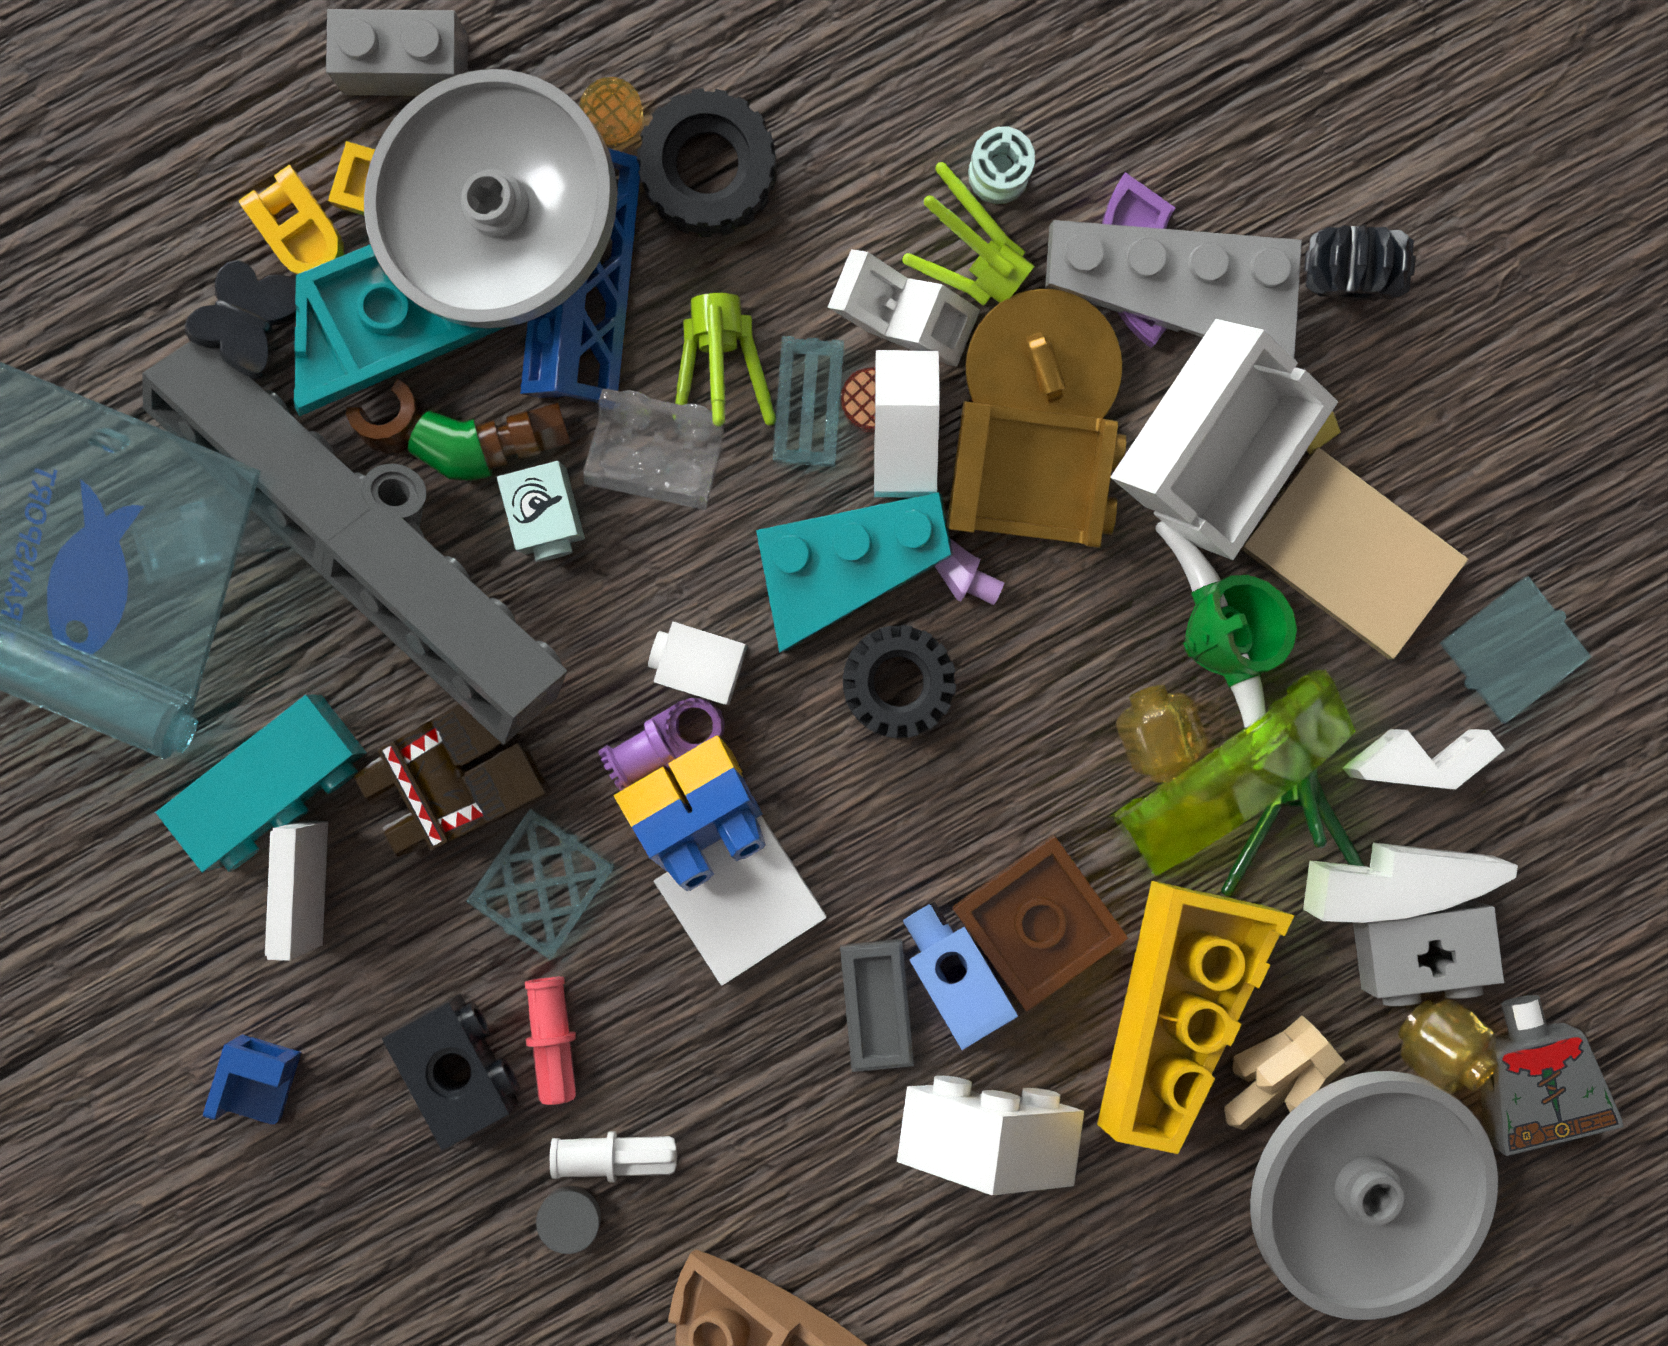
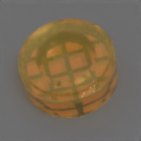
(613, 109)

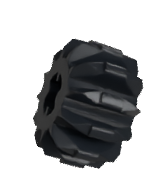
(1360, 263)

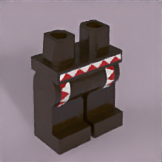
(439, 789)

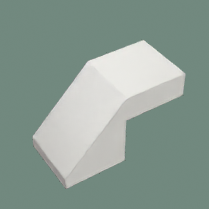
(903, 309)
(906, 423)
(1400, 759)

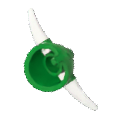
(1236, 625)

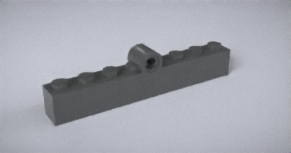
(361, 539)

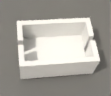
(1225, 437)

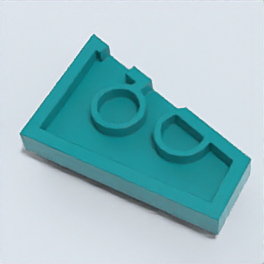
(846, 559)

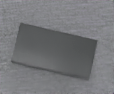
(876, 1005)

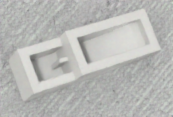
(1401, 883)

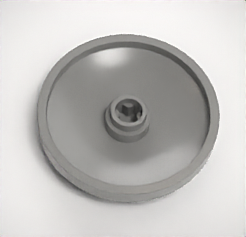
(490, 198)
(1374, 1195)

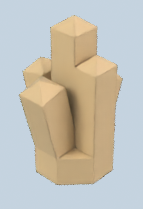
(1285, 1070)

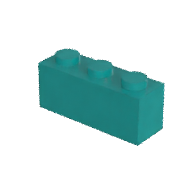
(262, 784)

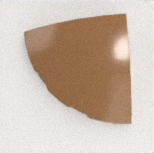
(733, 1307)

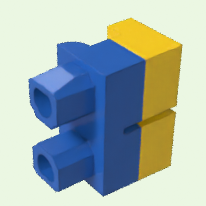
(721, 810)

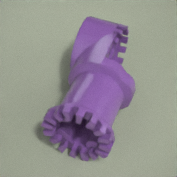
(656, 744)

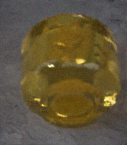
(1161, 733)
(1448, 1046)

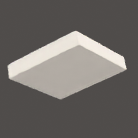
(296, 889)
(744, 907)

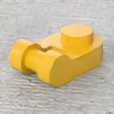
(303, 239)

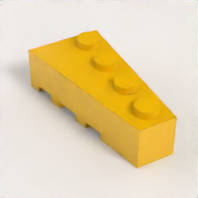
(1182, 1008)

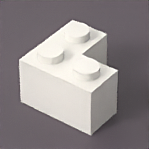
(990, 1138)

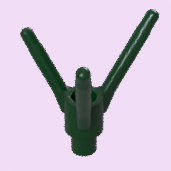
(1311, 797)

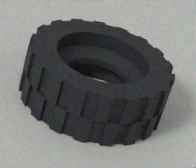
(711, 114)

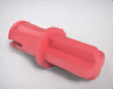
(551, 1040)

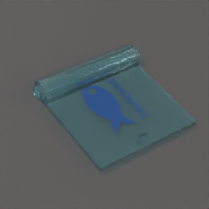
(111, 562)

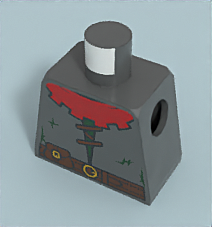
(1543, 1084)

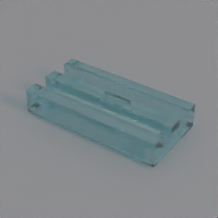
(812, 348)

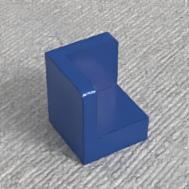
(252, 1080)

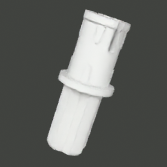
(612, 1157)

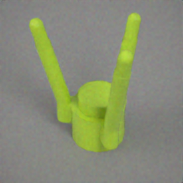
(999, 263)
(716, 326)

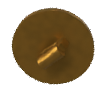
(1045, 355)

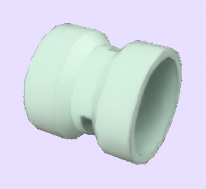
(999, 179)

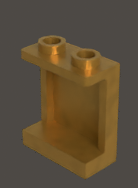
(1035, 474)

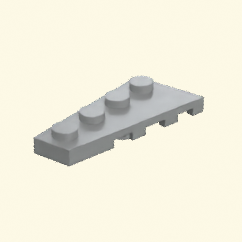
(1180, 276)

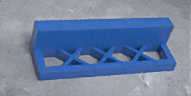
(556, 337)

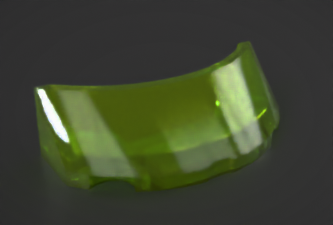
(1239, 775)

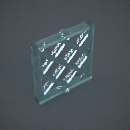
(512, 924)

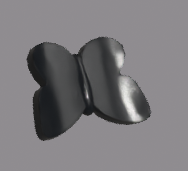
(243, 316)

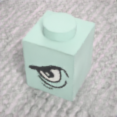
(541, 510)

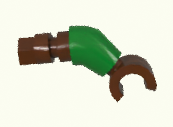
(460, 448)

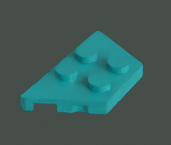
(361, 330)

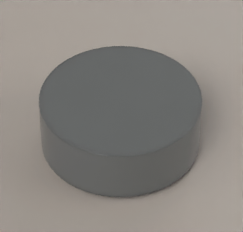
(568, 1220)

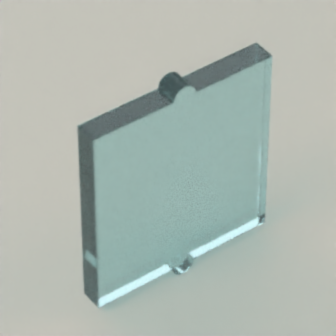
(1515, 649)

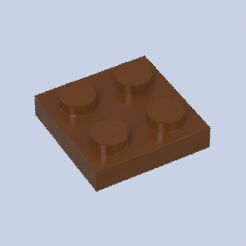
(1040, 922)

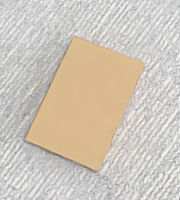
(1354, 553)

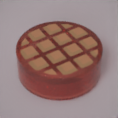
(859, 399)

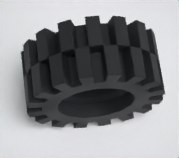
(937, 681)

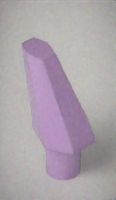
(963, 577)

